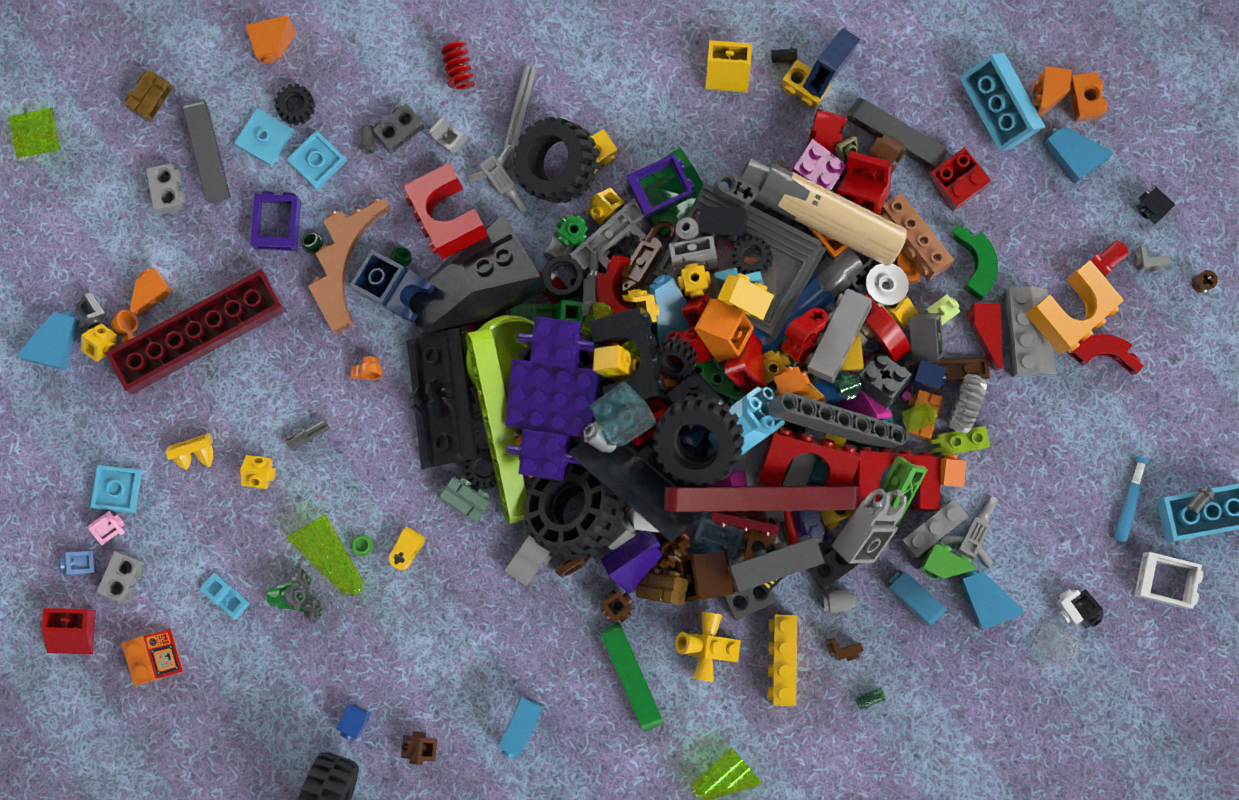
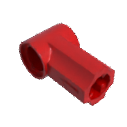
(1110, 257)

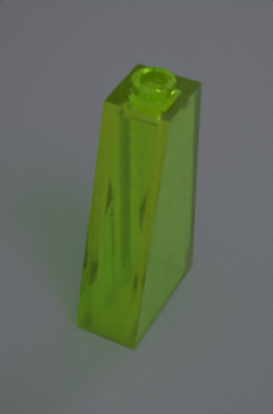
(328, 553)

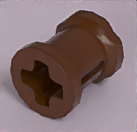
(1211, 282)

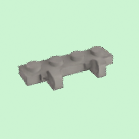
(624, 223)

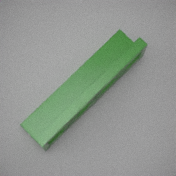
(901, 478)

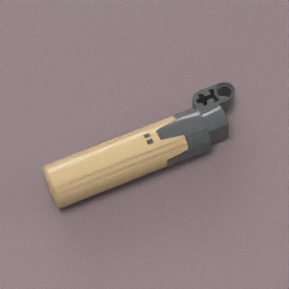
(814, 208)

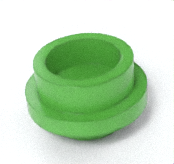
(362, 545)

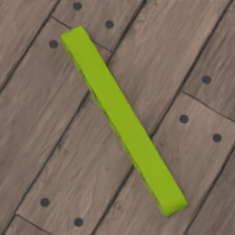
(494, 410)

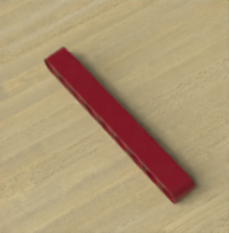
(762, 498)

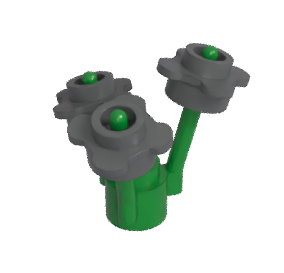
(292, 597)

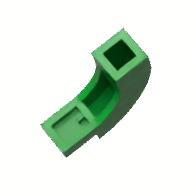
(984, 258)
(563, 310)

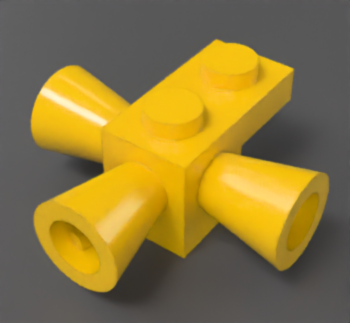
(707, 646)

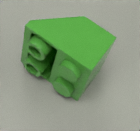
(942, 563)

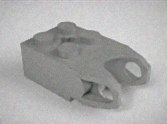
(869, 528)

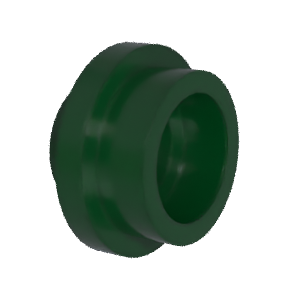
(312, 242)
(402, 256)

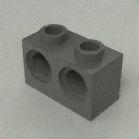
(402, 132)
(751, 605)

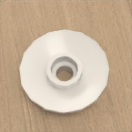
(893, 277)

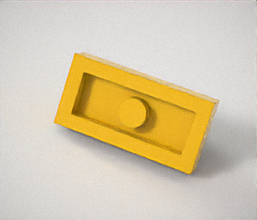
(200, 446)

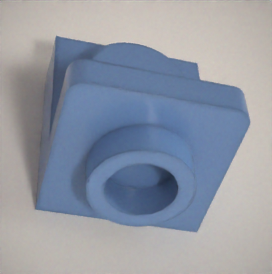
(76, 563)

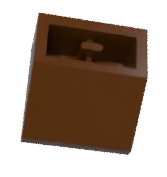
(706, 575)

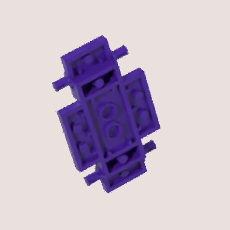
(550, 397)

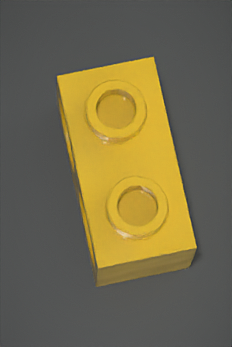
(802, 71)
(615, 363)

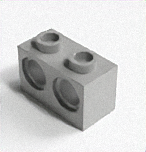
(160, 191)
(115, 574)

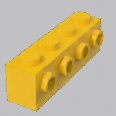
(784, 660)

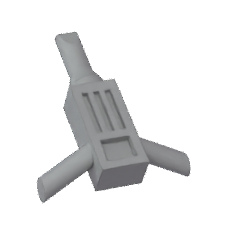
(495, 170)
(971, 542)

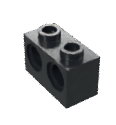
(835, 569)

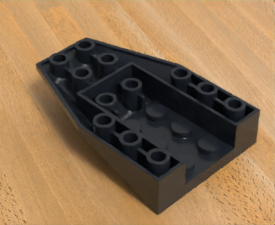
(478, 282)

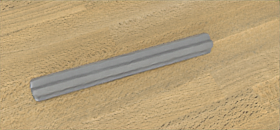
(519, 111)

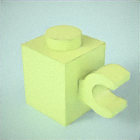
(946, 306)

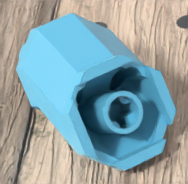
(754, 418)

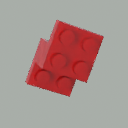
(866, 181)

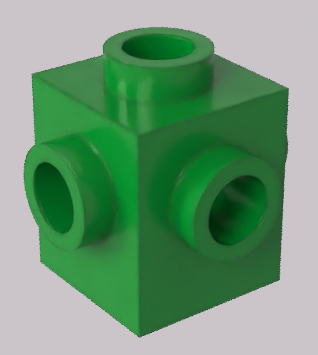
(564, 234)

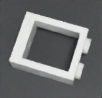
(1146, 576)

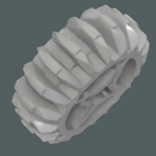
(967, 403)

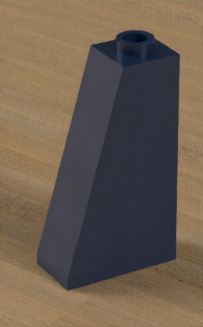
(831, 62)

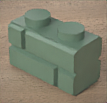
(465, 499)

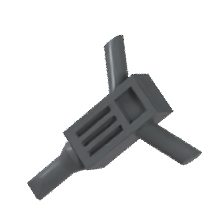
(589, 284)

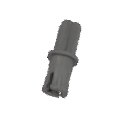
(306, 434)

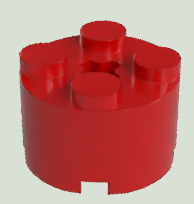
(827, 129)

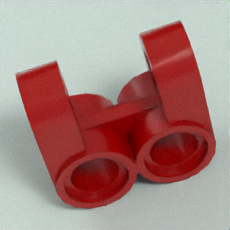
(803, 334)

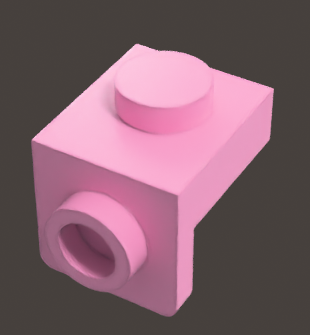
(107, 527)

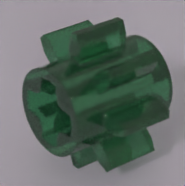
(847, 385)

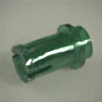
(870, 698)

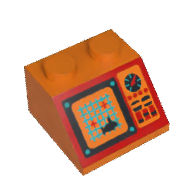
(152, 657)

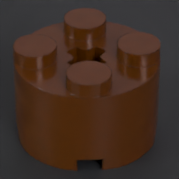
(887, 149)

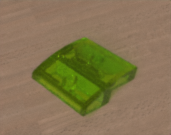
(34, 133)

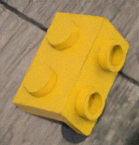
(644, 301)

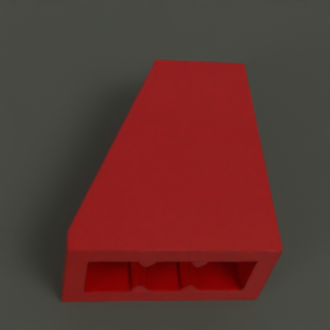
(748, 368)

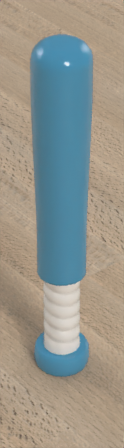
(1127, 513)

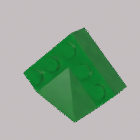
(665, 186)

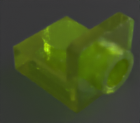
(919, 417)

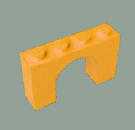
(1099, 301)

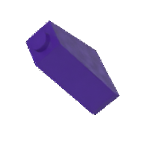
(633, 560)

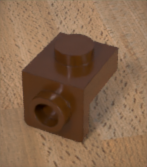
(850, 652)

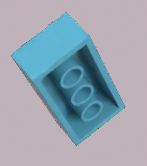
(1002, 101)
(1215, 517)

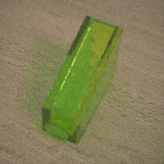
(724, 777)

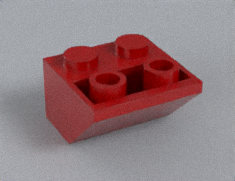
(959, 179)
(68, 630)

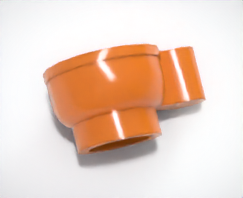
(125, 324)
(369, 365)

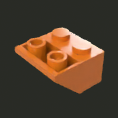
(1050, 88)
(724, 330)

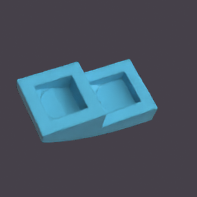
(722, 275)
(224, 596)

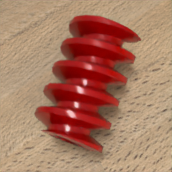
(456, 65)

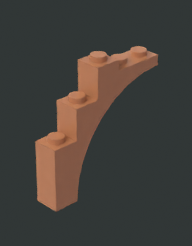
(334, 258)

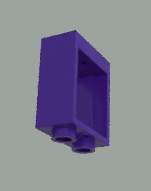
(639, 195)
(276, 243)

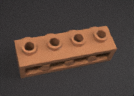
(921, 243)

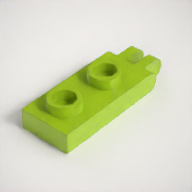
(961, 442)

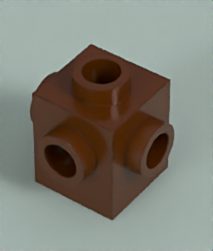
(609, 610)
(418, 748)

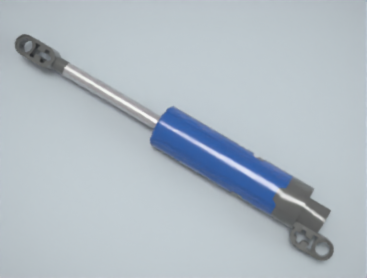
(825, 285)

